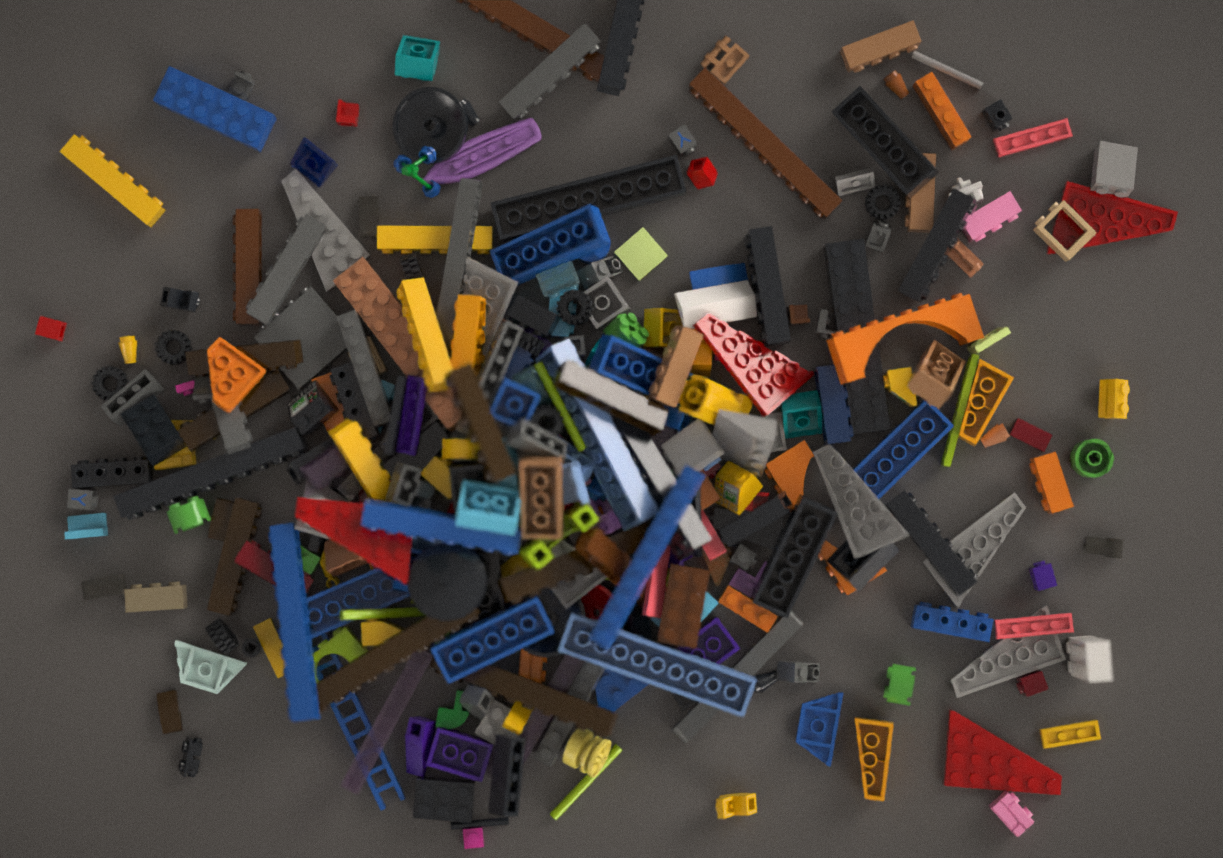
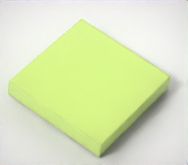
(641, 254)
(988, 340)

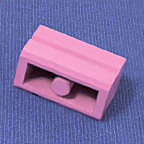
(1011, 813)

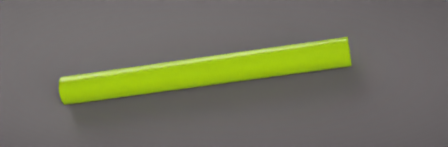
(560, 406)
(380, 613)
(583, 785)

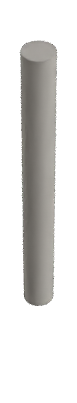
(947, 70)

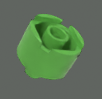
(627, 329)
(1099, 450)
(188, 515)
(900, 684)

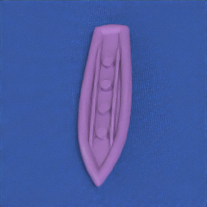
(486, 152)

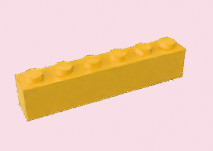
(112, 180)
(428, 239)
(425, 333)
(361, 459)

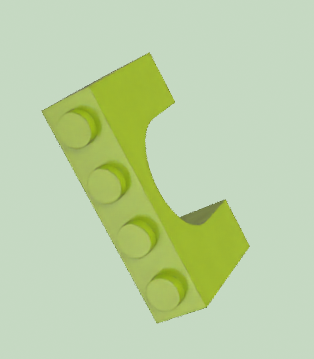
(576, 518)
(343, 643)

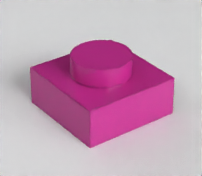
(186, 388)
(473, 837)

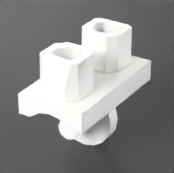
(973, 190)

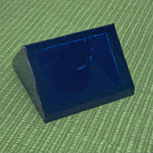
(313, 162)

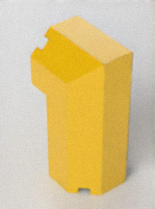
(704, 399)

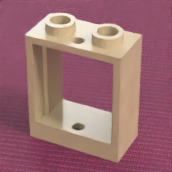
(1065, 254)

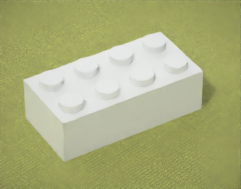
(1089, 658)

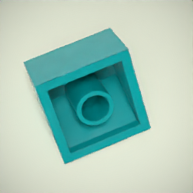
(417, 58)
(802, 414)

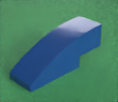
(718, 276)

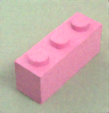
(991, 217)

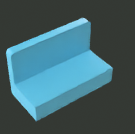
(86, 526)

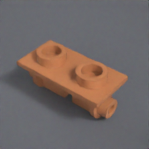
(965, 259)

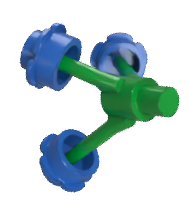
(406, 167)

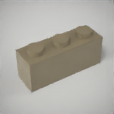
(155, 597)

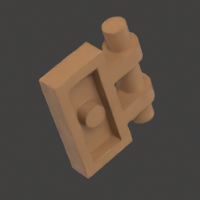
(729, 64)

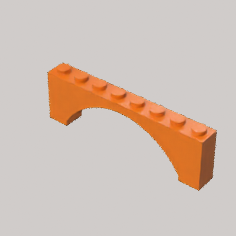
(853, 349)
(789, 473)

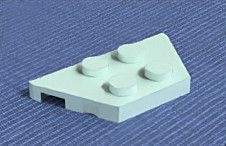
(205, 667)

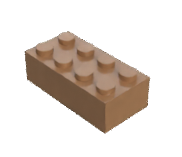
(936, 374)
(542, 497)

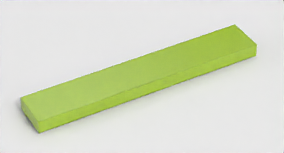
(959, 410)

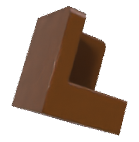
(798, 315)

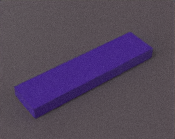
(411, 415)

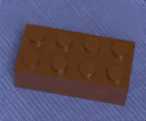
(683, 605)

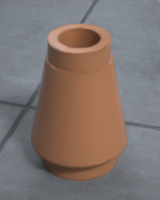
(995, 435)

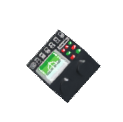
(311, 408)

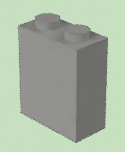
(1114, 169)
(692, 447)

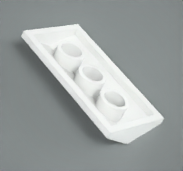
(725, 301)

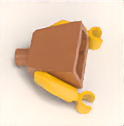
(337, 561)

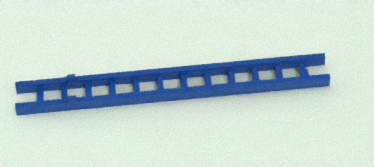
(342, 722)

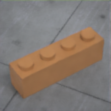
(881, 46)
(921, 205)
(675, 366)

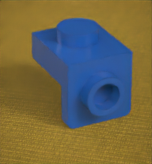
(595, 491)

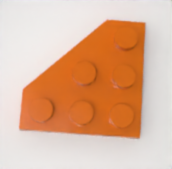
(231, 374)

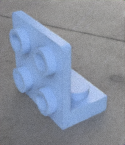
(573, 484)

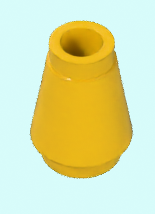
(128, 348)

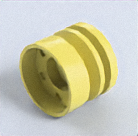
(586, 752)

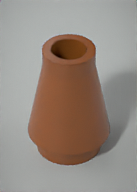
(896, 84)

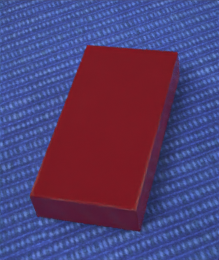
(1030, 435)

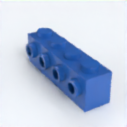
(951, 622)

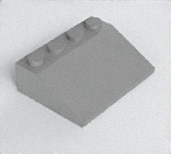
(745, 440)

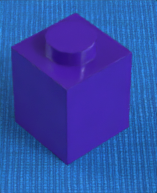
(1042, 575)

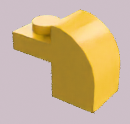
(458, 449)
(736, 804)

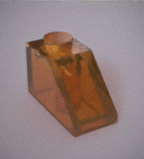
(718, 565)

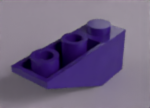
(418, 744)

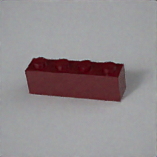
(260, 563)

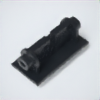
(190, 749)

